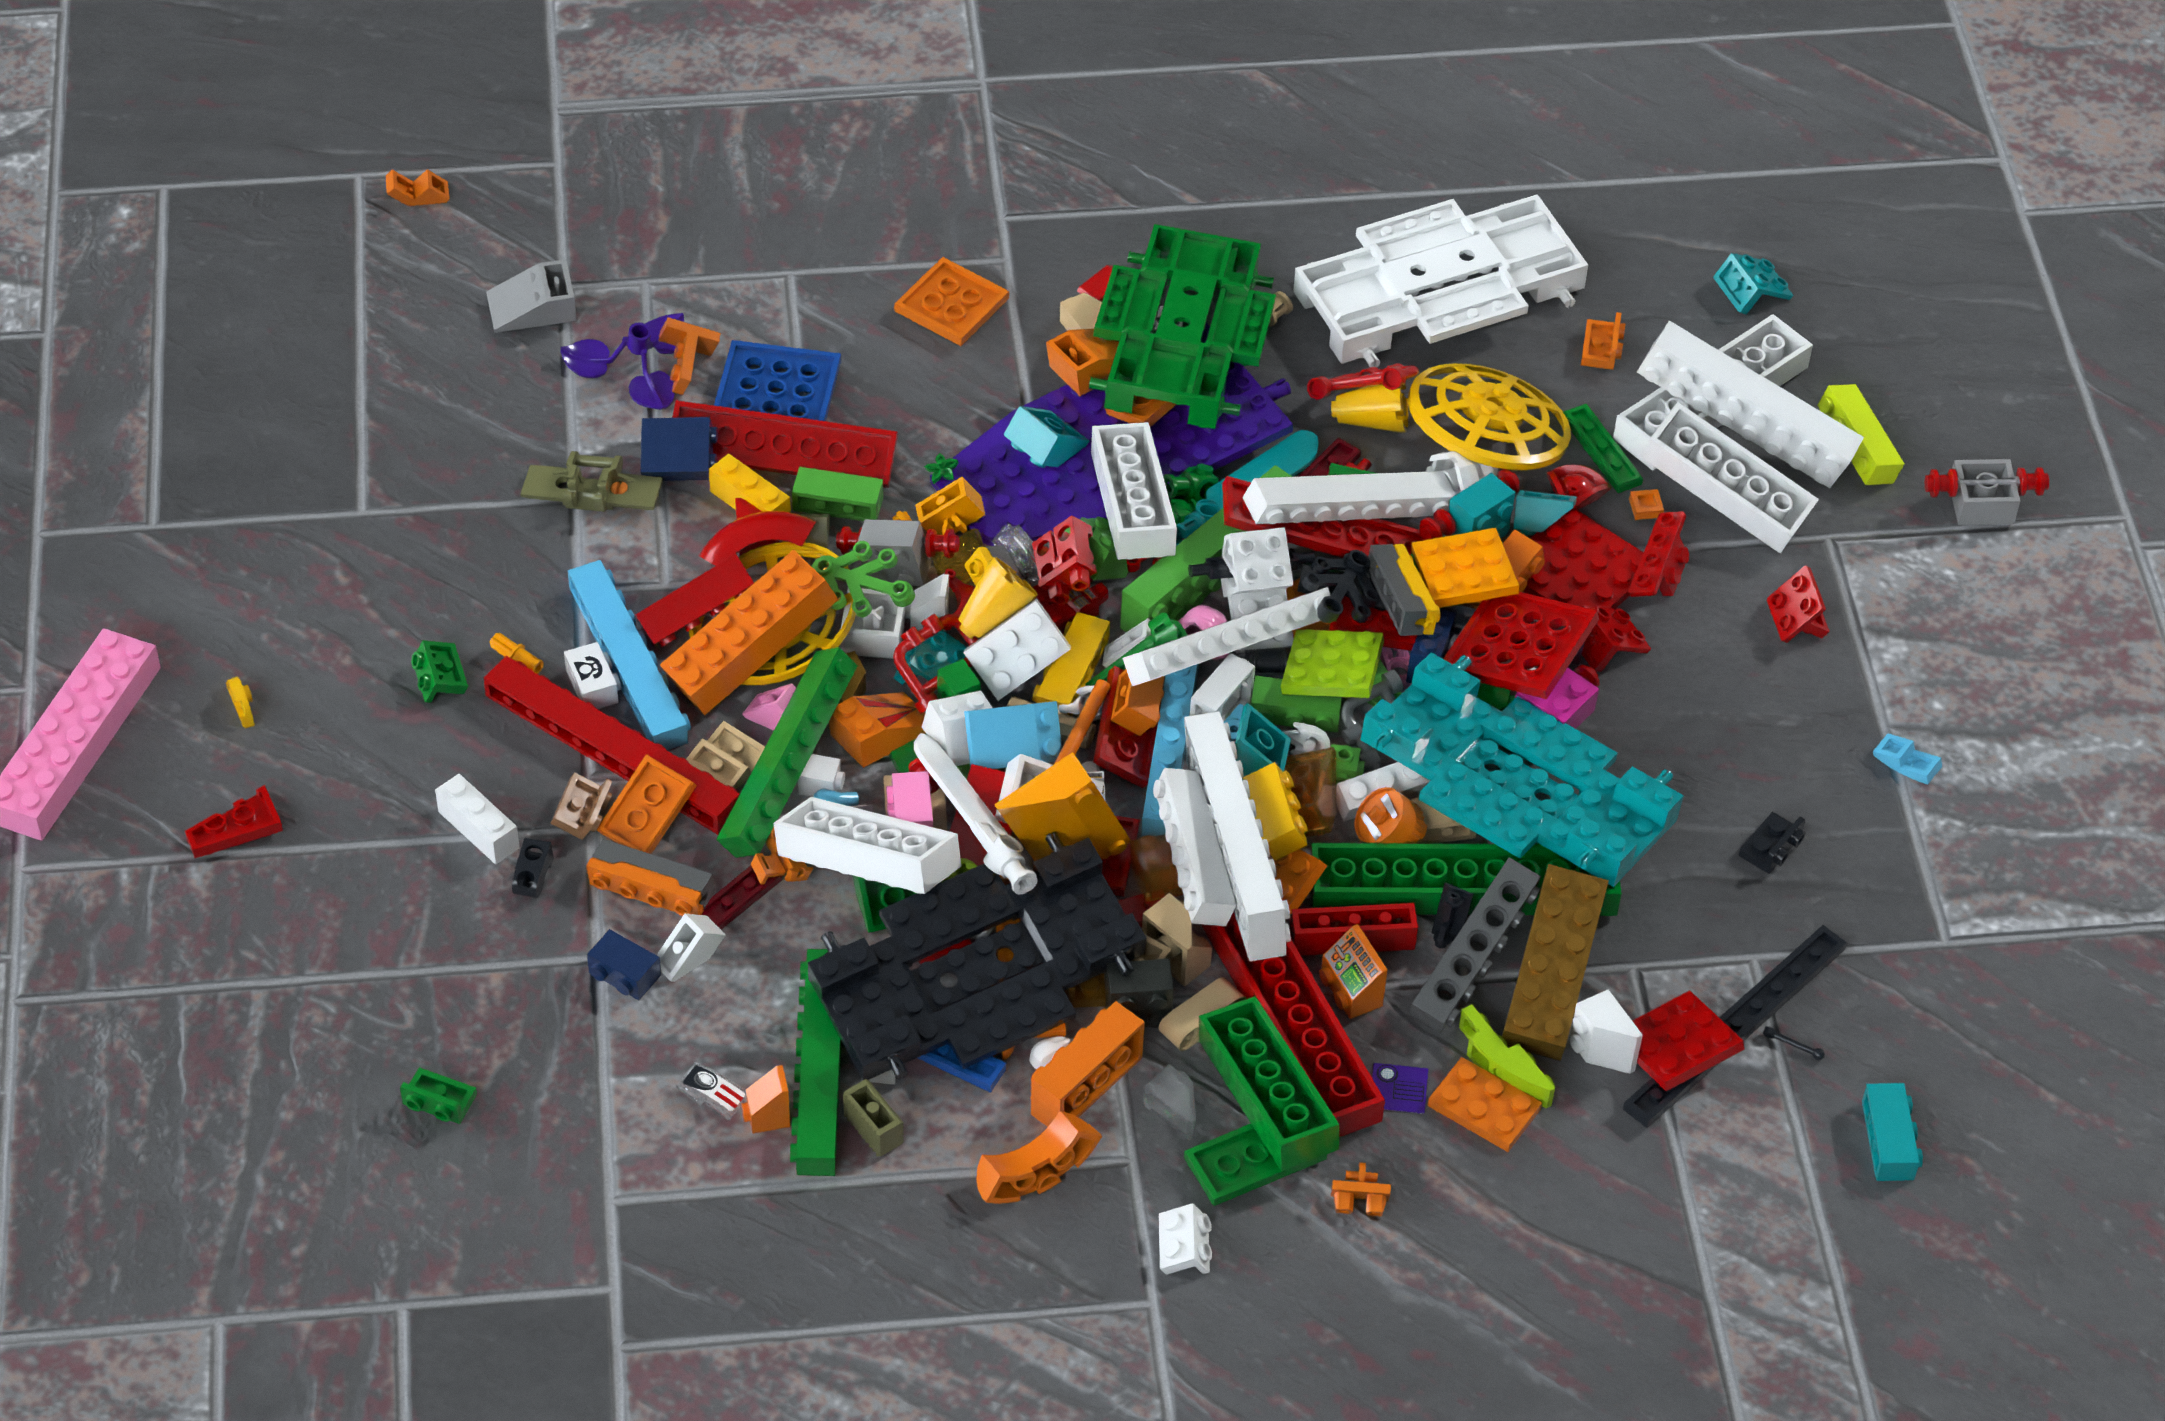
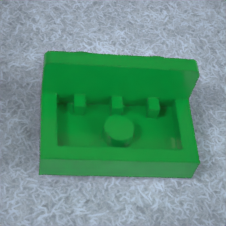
(438, 1096)

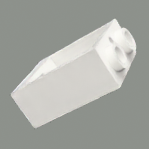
(1225, 688)

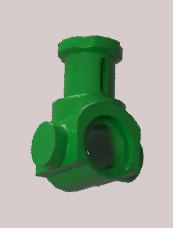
(1191, 483)

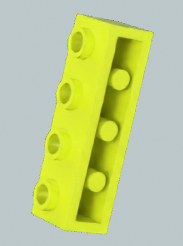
(1876, 456)

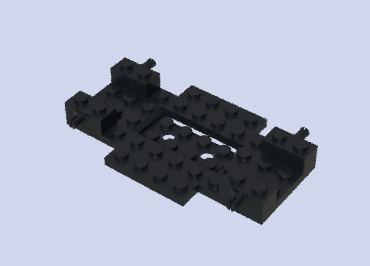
(1063, 939)

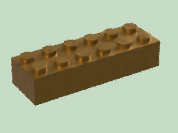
(1554, 962)

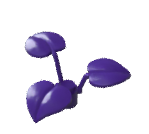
(591, 356)

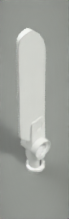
(1002, 849)

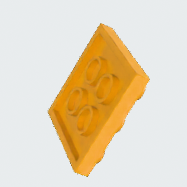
(1465, 567)

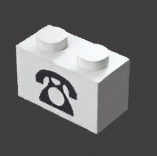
(592, 675)

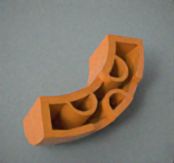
(1037, 1164)

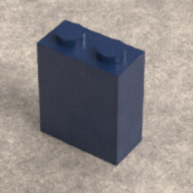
(678, 448)

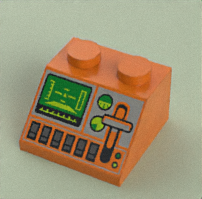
(1354, 973)

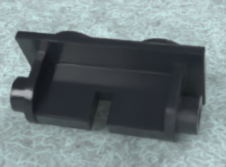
(1451, 914)

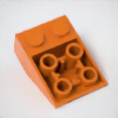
(1079, 356)

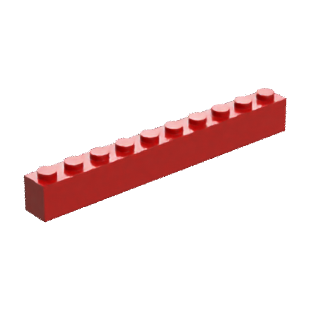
(602, 737)

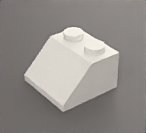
(946, 723)
(1605, 1033)

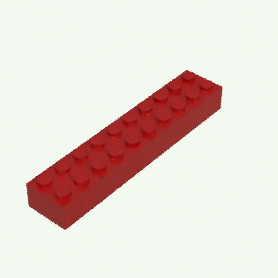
(1306, 1024)

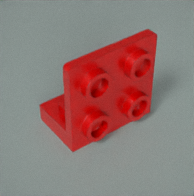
(1612, 634)

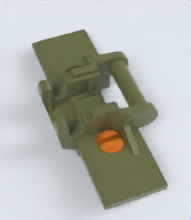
(600, 494)

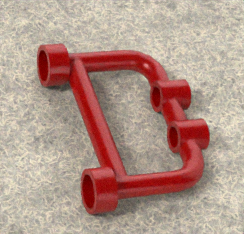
(1391, 377)
(913, 638)

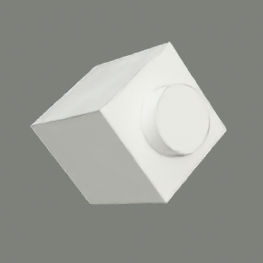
(821, 773)

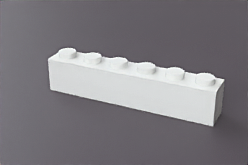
(1194, 847)

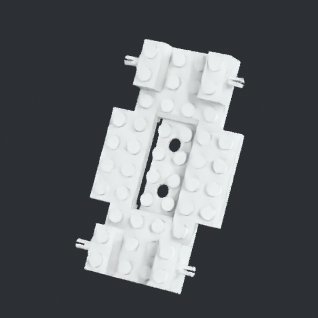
(1367, 288)

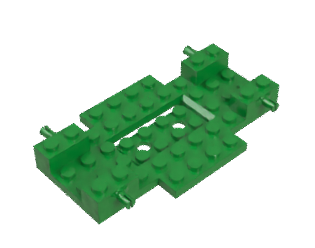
(1174, 360)

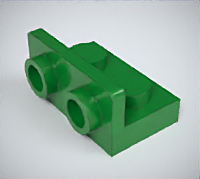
(438, 669)

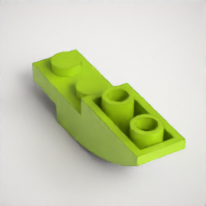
(1509, 1064)

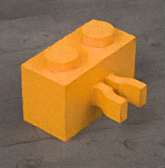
(951, 508)

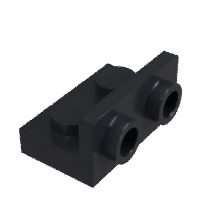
(1772, 842)

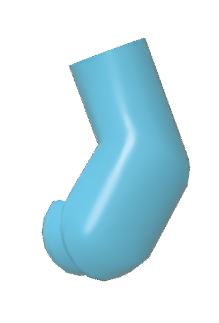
(843, 798)

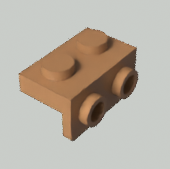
(581, 806)

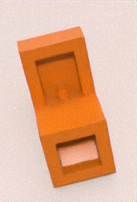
(423, 191)

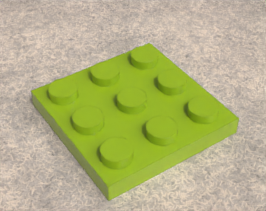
(1332, 663)

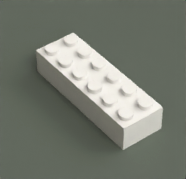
(1728, 477)
(1133, 491)
(867, 845)

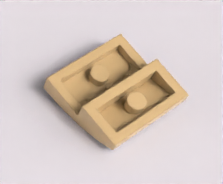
(727, 755)

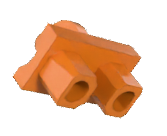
(1374, 1193)

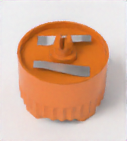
(1389, 818)

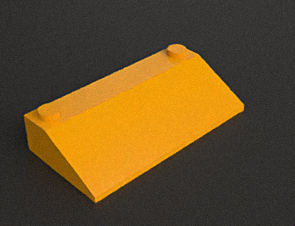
(1065, 803)

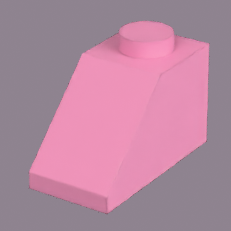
(769, 706)

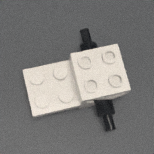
(1255, 575)

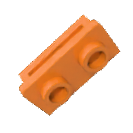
(1602, 343)

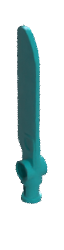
(1290, 455)

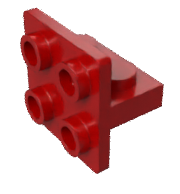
(1798, 607)

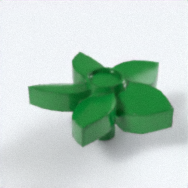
(943, 467)

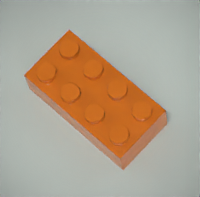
(1088, 1064)

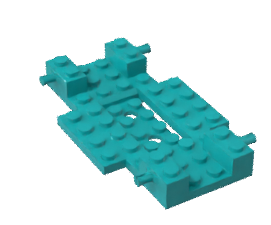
(1447, 738)

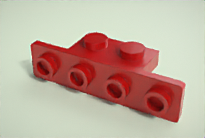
(1662, 558)

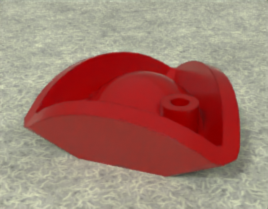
(1578, 481)

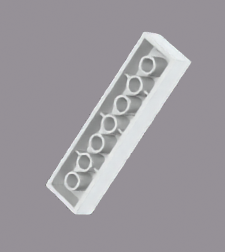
(1766, 348)
(1750, 404)

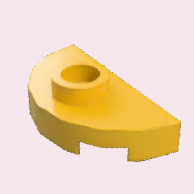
(241, 698)

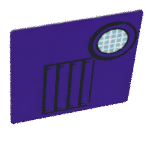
(1401, 1087)

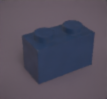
(623, 965)

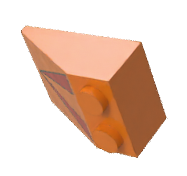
(875, 725)

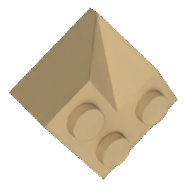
(1171, 925)

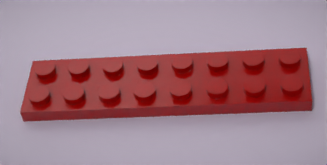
(790, 442)
(1330, 537)

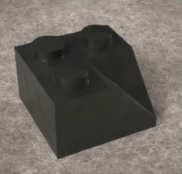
(1143, 992)

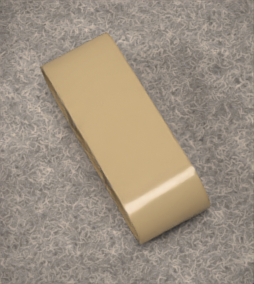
(1182, 1023)

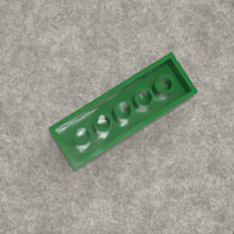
(1268, 1083)

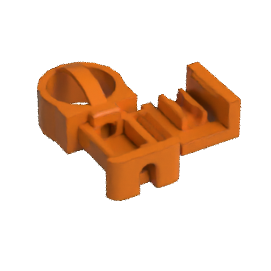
(777, 865)

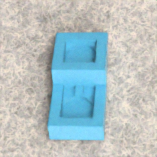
(1902, 757)

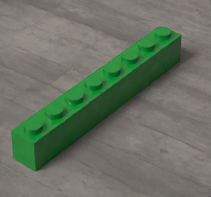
(787, 752)
(819, 1083)

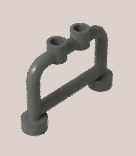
(1387, 688)

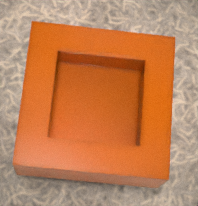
(1646, 504)

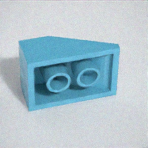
(1005, 732)

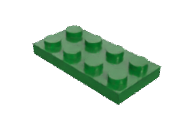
(1236, 1164)

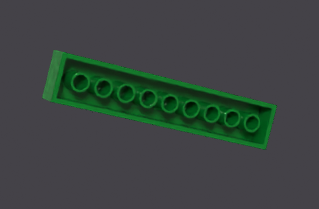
(1417, 873)

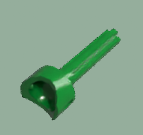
(1162, 630)

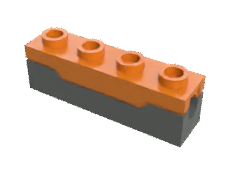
(650, 878)

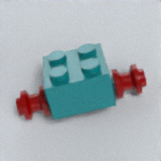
(1476, 508)

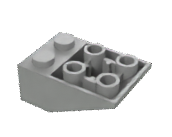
(533, 298)

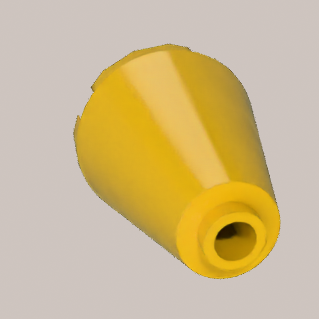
(1373, 408)
(994, 599)

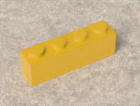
(1074, 668)

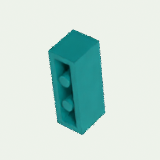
(1891, 1132)

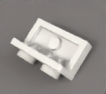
(1184, 1240)

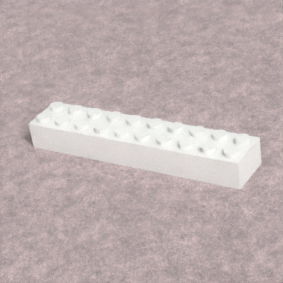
(1245, 854)

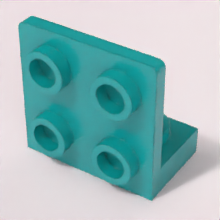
(1747, 278)
(932, 655)

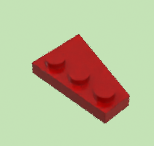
(241, 824)

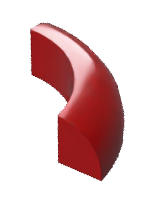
(754, 529)

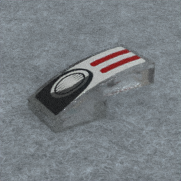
(712, 1088)

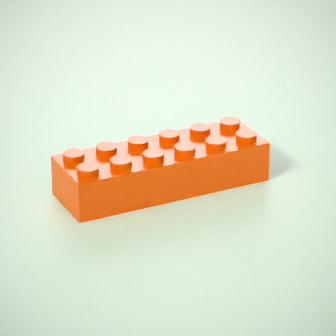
(749, 632)

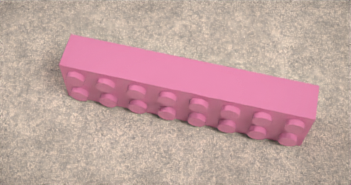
(74, 732)

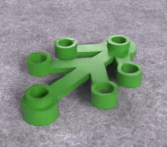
(860, 577)

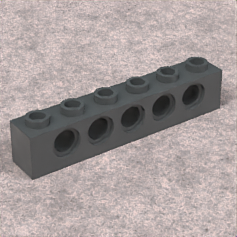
(1511, 879)

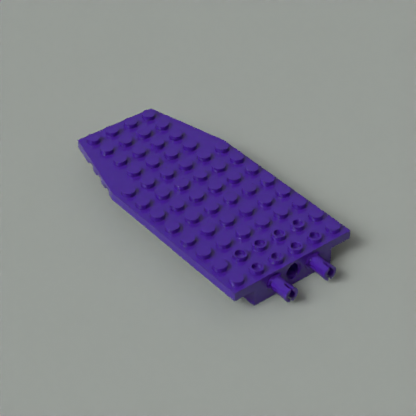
(1044, 497)

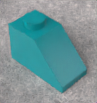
(1540, 510)

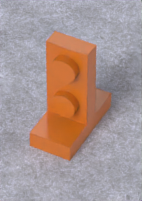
(688, 340)

